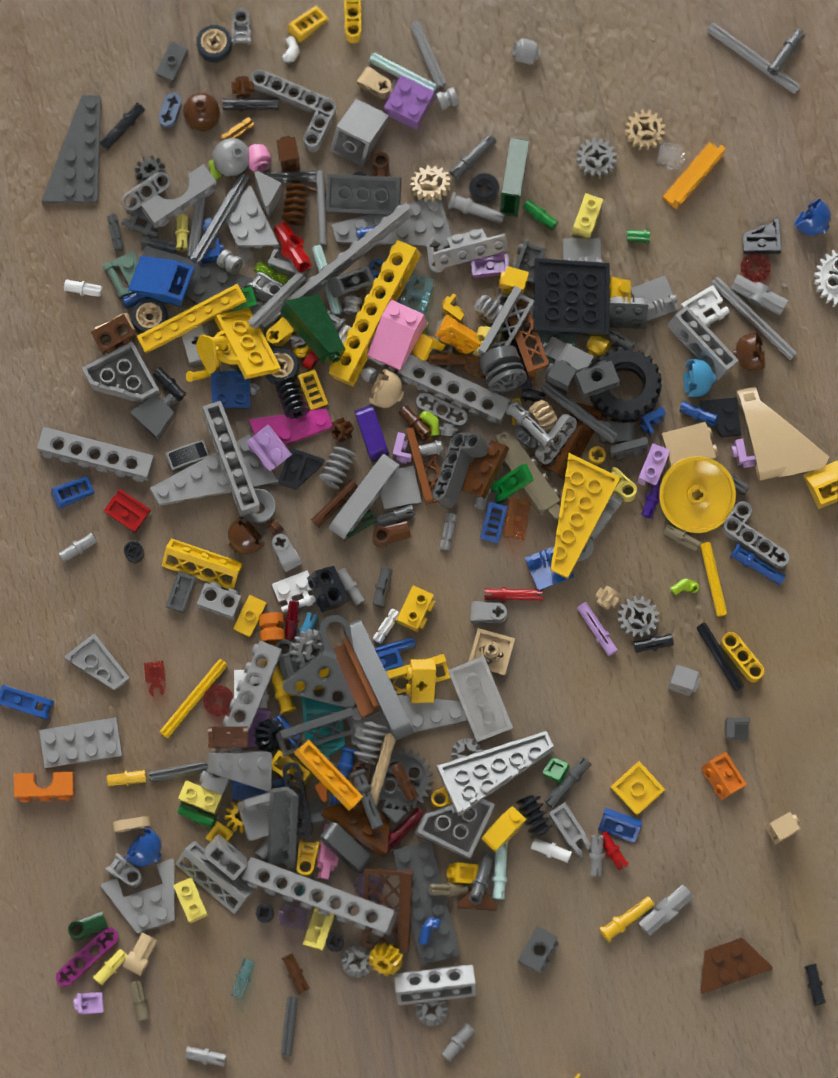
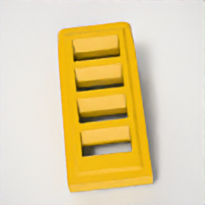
(299, 32)
(312, 373)

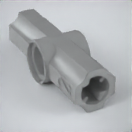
(759, 294)
(665, 910)

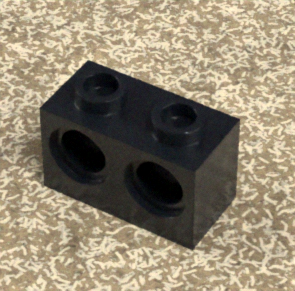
(329, 587)

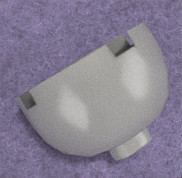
(231, 157)

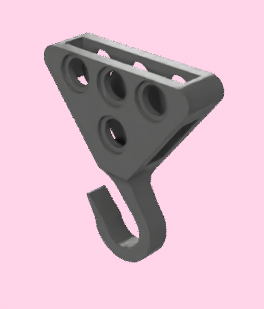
(327, 658)

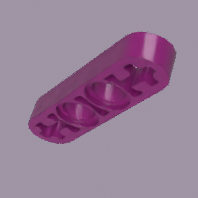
(89, 959)

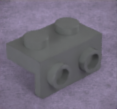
(527, 255)

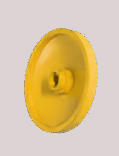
(697, 494)

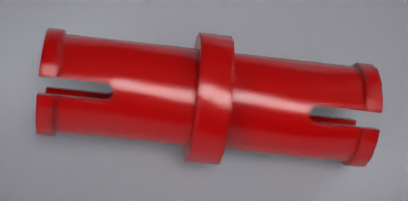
(614, 852)

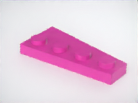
(294, 429)

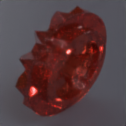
(760, 261)
(209, 698)

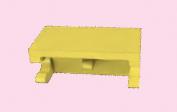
(318, 930)

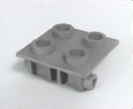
(582, 249)
(659, 297)

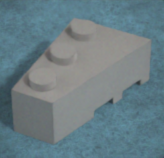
(243, 766)

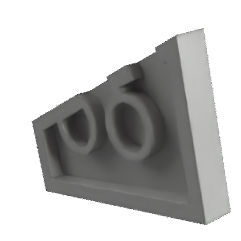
(98, 662)

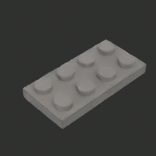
(480, 699)
(80, 743)

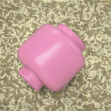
(259, 158)

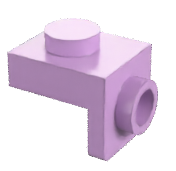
(739, 452)
(89, 1003)

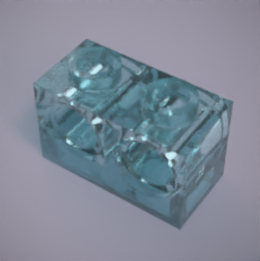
(420, 296)

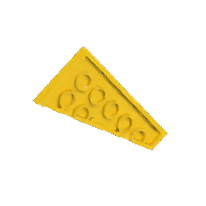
(582, 504)

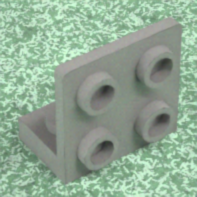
(255, 816)

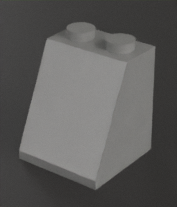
(358, 132)

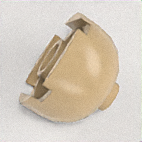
(386, 390)

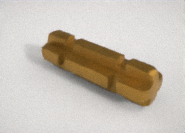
(238, 130)

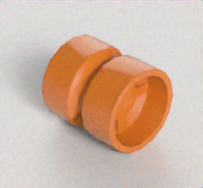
(271, 627)

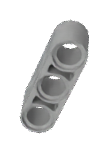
(155, 190)

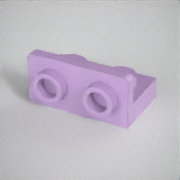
(268, 448)
(653, 465)

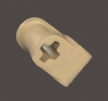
(373, 81)

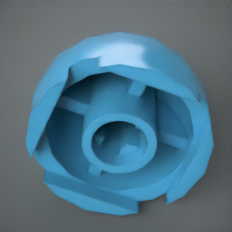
(698, 378)

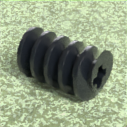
(291, 398)
(535, 815)

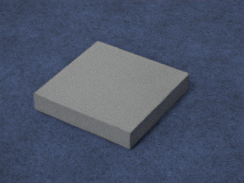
(401, 490)

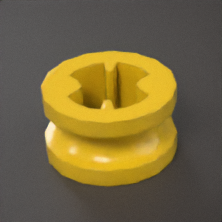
(601, 459)

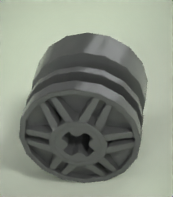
(502, 369)

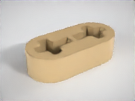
(131, 824)

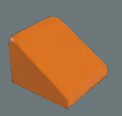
(322, 792)

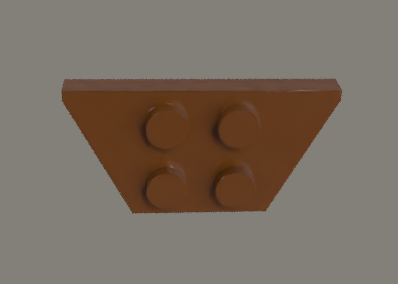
(357, 825)
(730, 964)

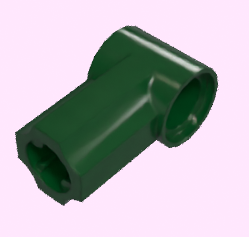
(90, 925)

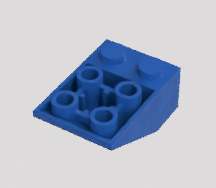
(162, 279)

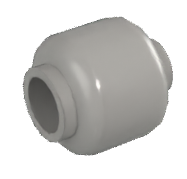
(525, 51)

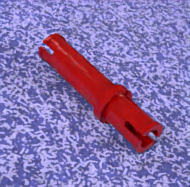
(513, 594)

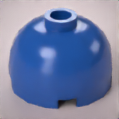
(815, 219)
(145, 849)

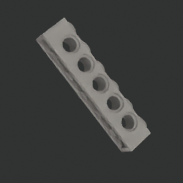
(464, 388)
(51, 437)
(230, 459)

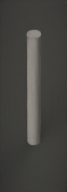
(321, 207)

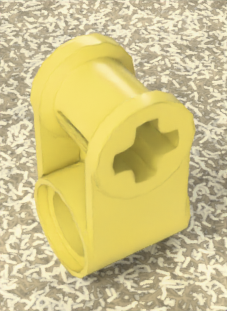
(624, 483)

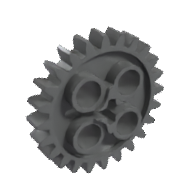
(396, 796)

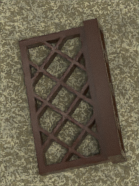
(405, 905)

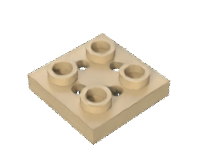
(501, 644)

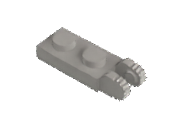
(569, 828)

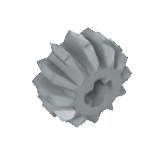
(487, 309)

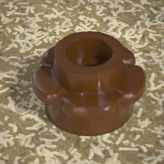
(274, 527)

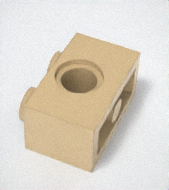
(783, 827)

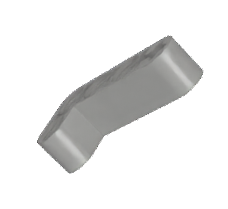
(757, 538)

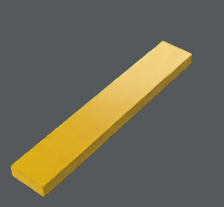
(191, 318)

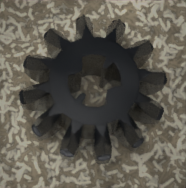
(266, 736)

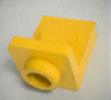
(453, 311)
(462, 873)

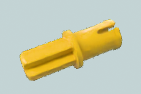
(126, 778)

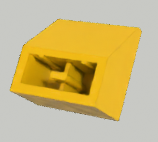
(823, 484)

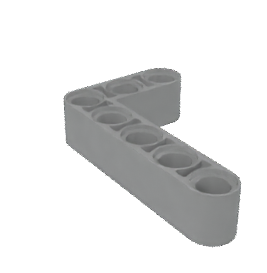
(299, 102)

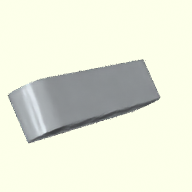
(364, 496)

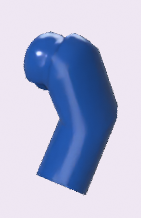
(426, 929)

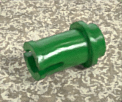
(638, 235)

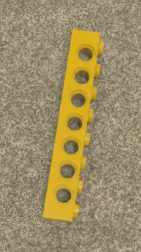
(392, 290)

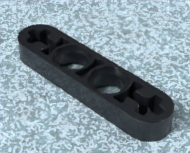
(302, 798)

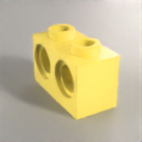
(587, 216)
(200, 797)
(190, 900)

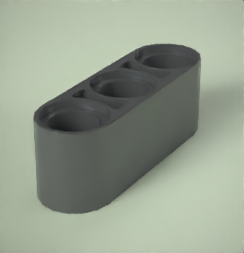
(345, 847)

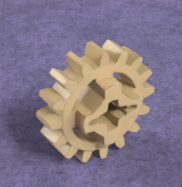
(646, 137)
(430, 183)

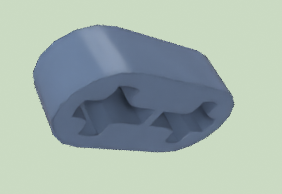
(174, 112)

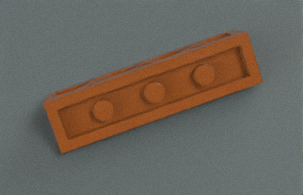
(522, 344)
(419, 466)
(356, 679)

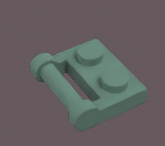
(127, 265)

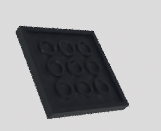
(571, 297)

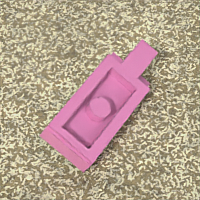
(326, 860)

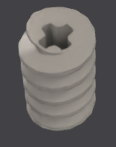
(336, 466)
(370, 741)

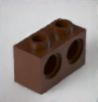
(288, 154)
(111, 329)

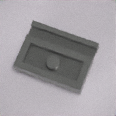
(624, 449)

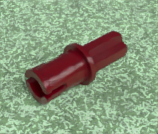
(292, 620)

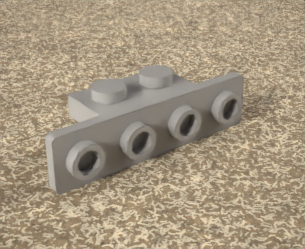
(469, 247)

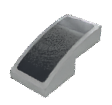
(186, 455)

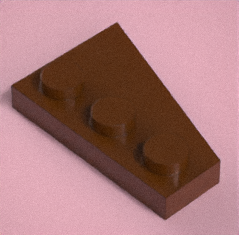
(484, 470)

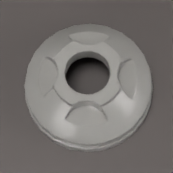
(268, 502)

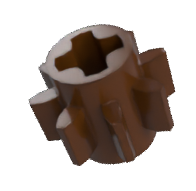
(242, 87)
(341, 429)

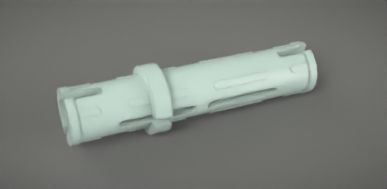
(500, 873)

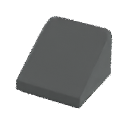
(394, 815)

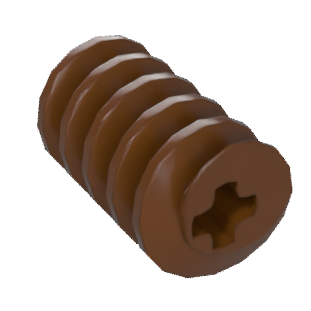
(293, 204)

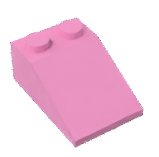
(396, 335)

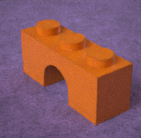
(62, 787)

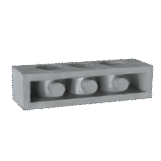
(702, 342)
(435, 984)

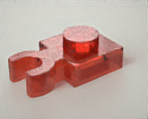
(155, 674)

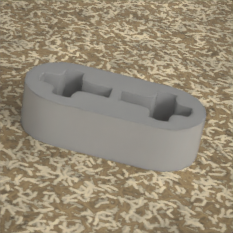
(430, 253)

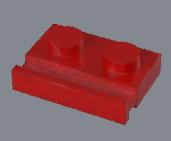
(127, 510)

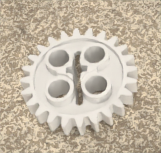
(823, 276)

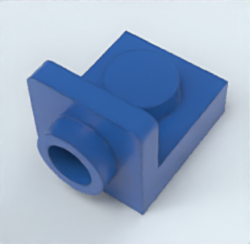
(212, 254)
(654, 417)

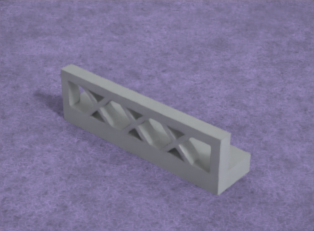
(501, 320)
(234, 888)

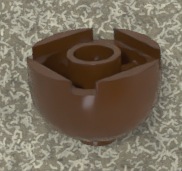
(201, 112)
(749, 352)
(244, 537)

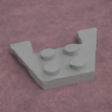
(149, 907)

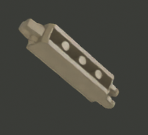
(539, 492)

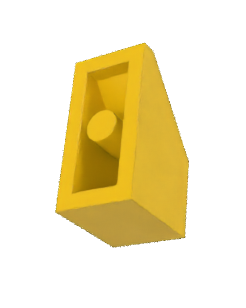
(504, 829)

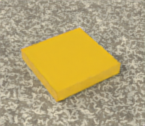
(637, 788)

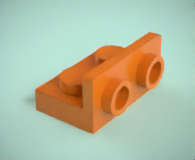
(723, 776)

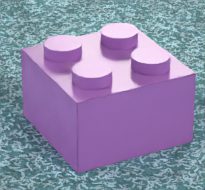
(409, 102)

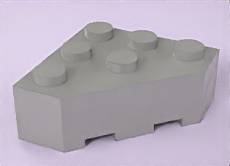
(122, 375)
(456, 832)

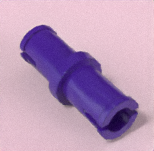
(652, 499)

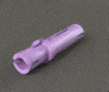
(585, 610)

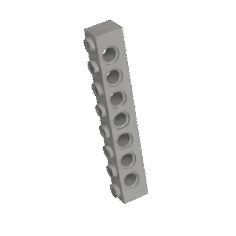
(272, 655)
(385, 916)

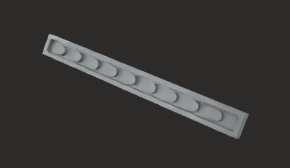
(346, 259)

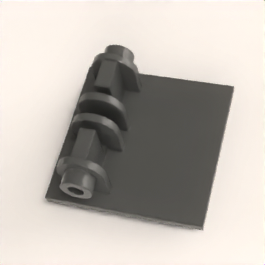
(628, 314)

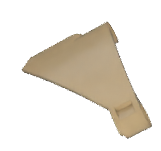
(776, 444)

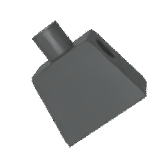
(155, 415)

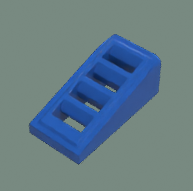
(69, 486)
(503, 508)

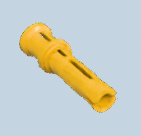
(283, 698)
(620, 923)

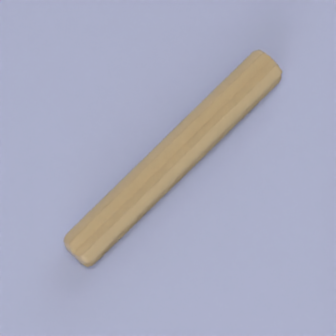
(382, 766)

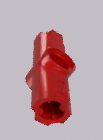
(292, 247)

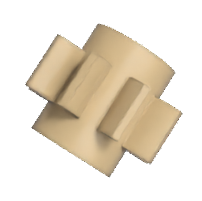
(607, 597)

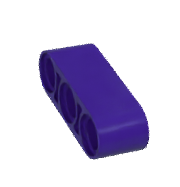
(371, 432)

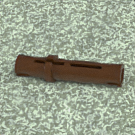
(340, 498)

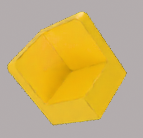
(424, 346)

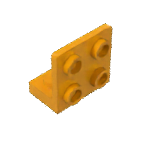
(458, 335)

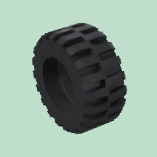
(636, 407)

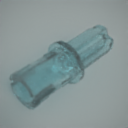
(242, 978)

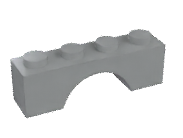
(161, 210)

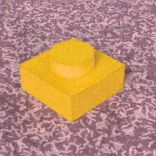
(219, 829)

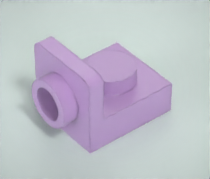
(401, 445)

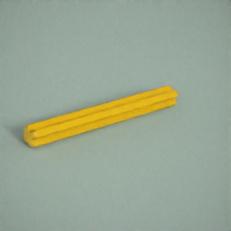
(193, 698)

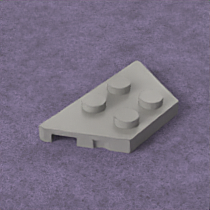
(249, 223)

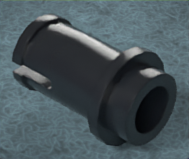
(533, 395)

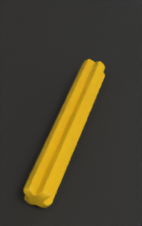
(713, 579)

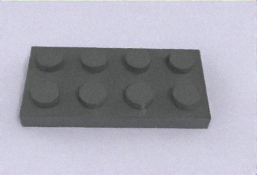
(362, 194)

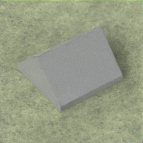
(269, 191)

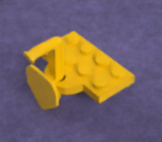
(234, 345)

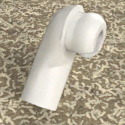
(293, 50)

